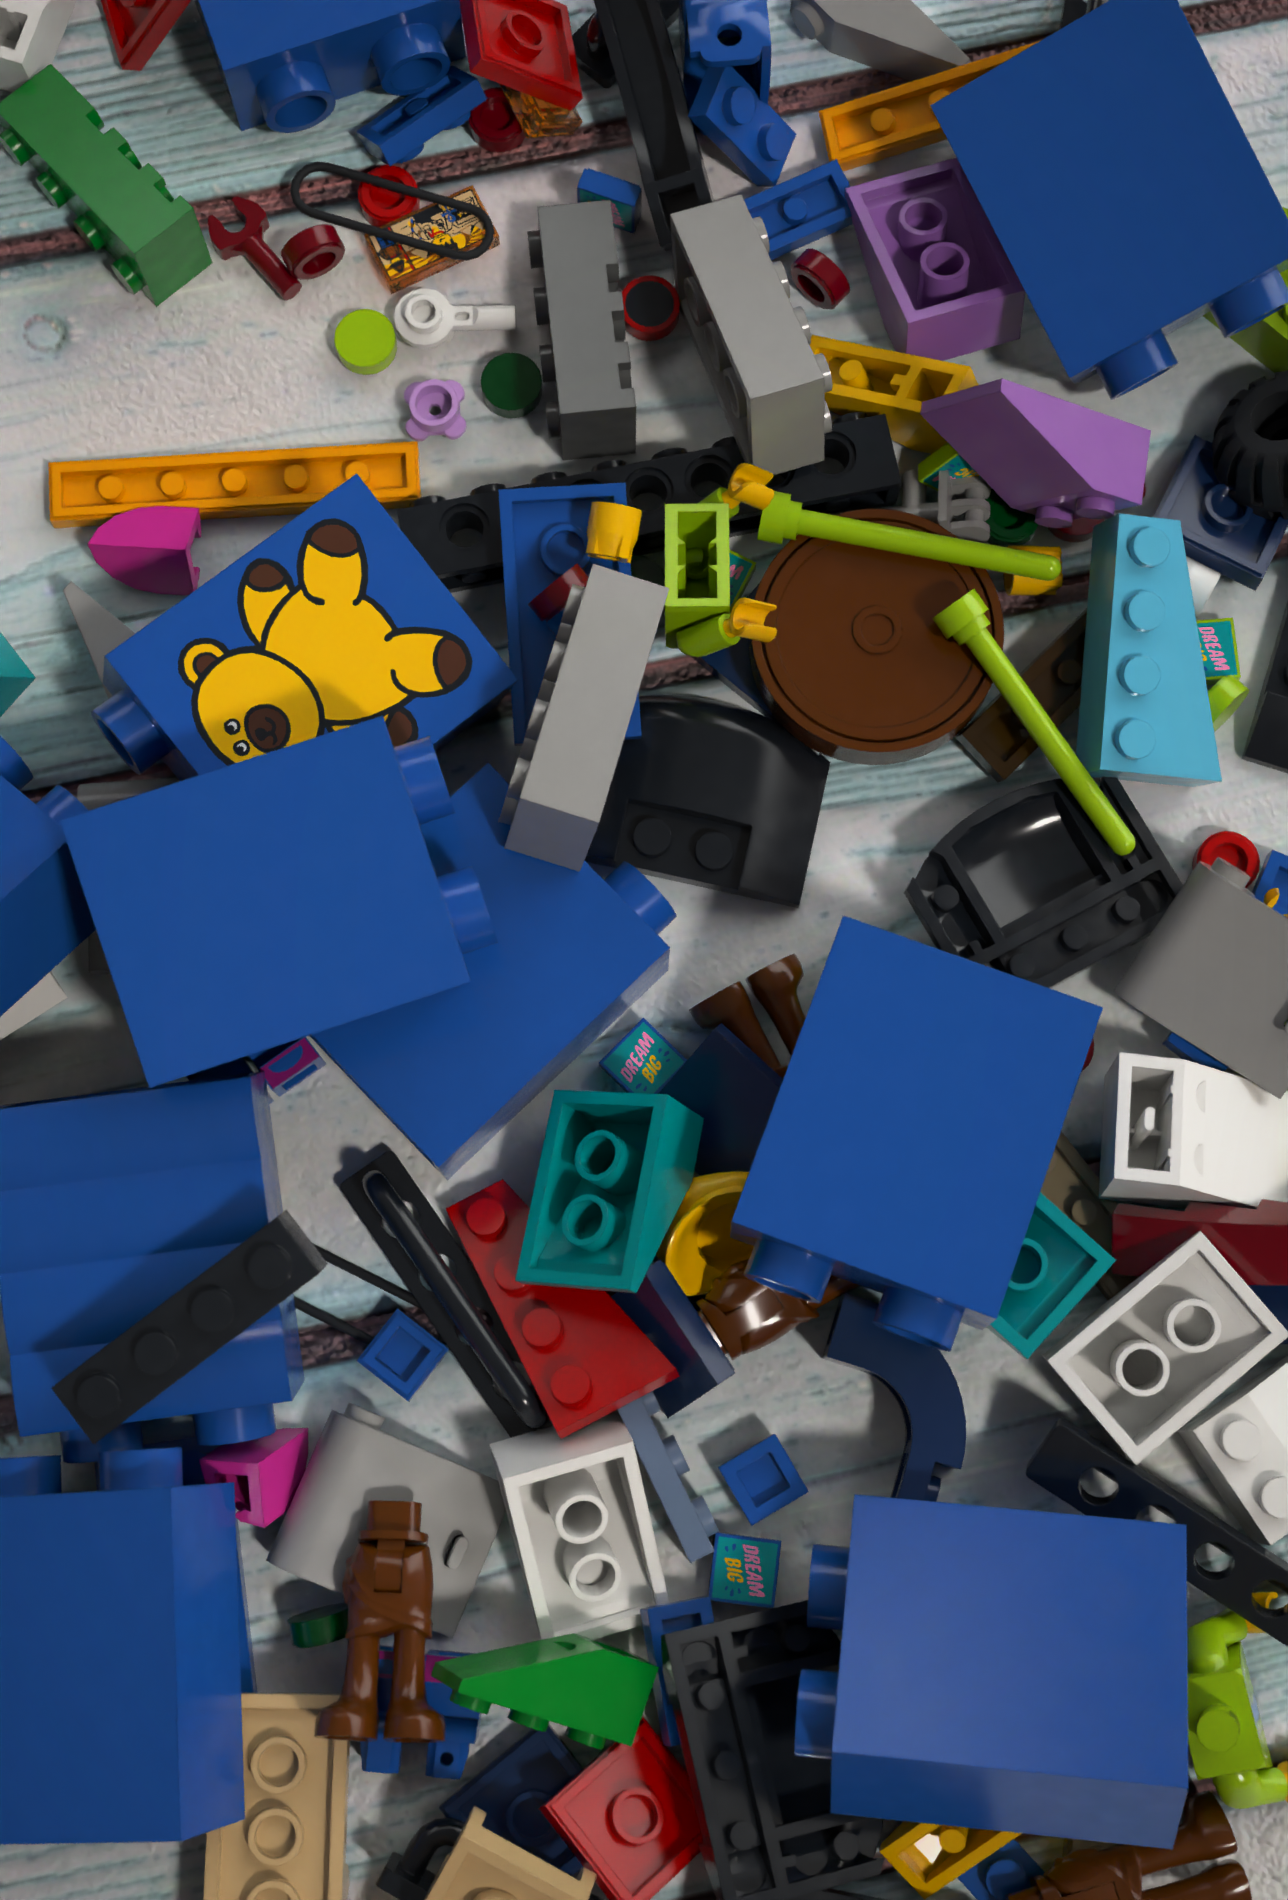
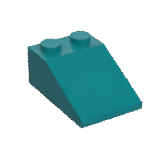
(607, 1188)
(1049, 1278)

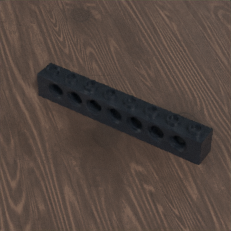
(856, 441)

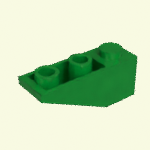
(558, 1680)

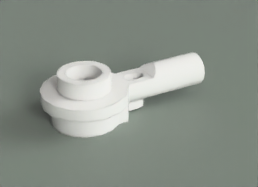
(428, 319)

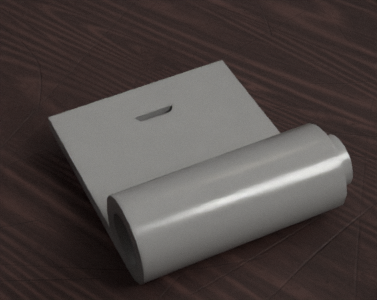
(1219, 974)
(364, 1464)

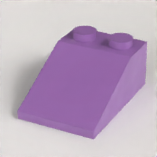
(935, 263)
(1044, 451)

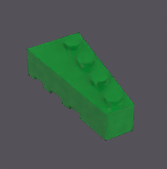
(105, 186)

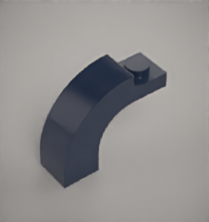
(920, 1384)

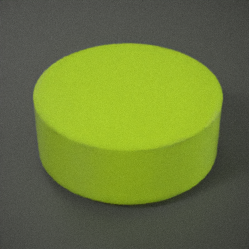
(365, 342)
(1225, 699)

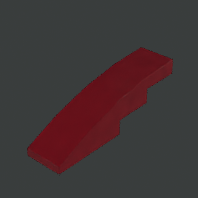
(1247, 1238)

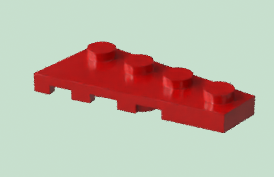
(571, 1341)

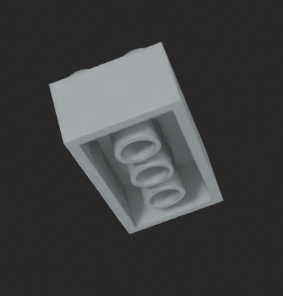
(750, 335)
(581, 716)

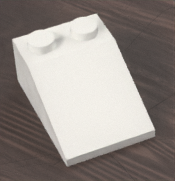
(1166, 1346)
(1246, 1452)
(581, 1528)

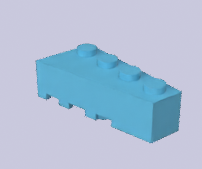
(1143, 661)

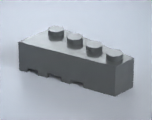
(586, 331)

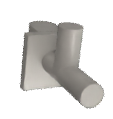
(959, 506)

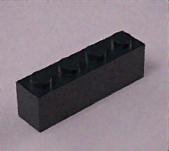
(189, 1326)

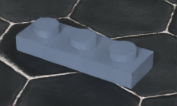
(664, 1465)

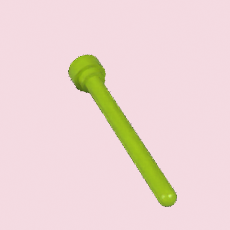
(787, 519)
(968, 625)

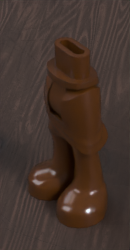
(777, 993)
(750, 1315)
(386, 1595)
(1119, 1870)

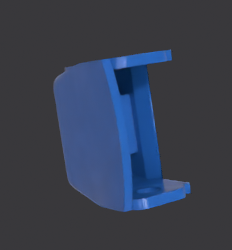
(745, 50)

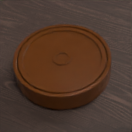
(857, 646)

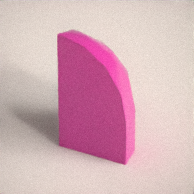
(150, 548)
(262, 1471)

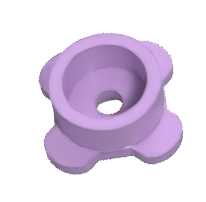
(430, 393)

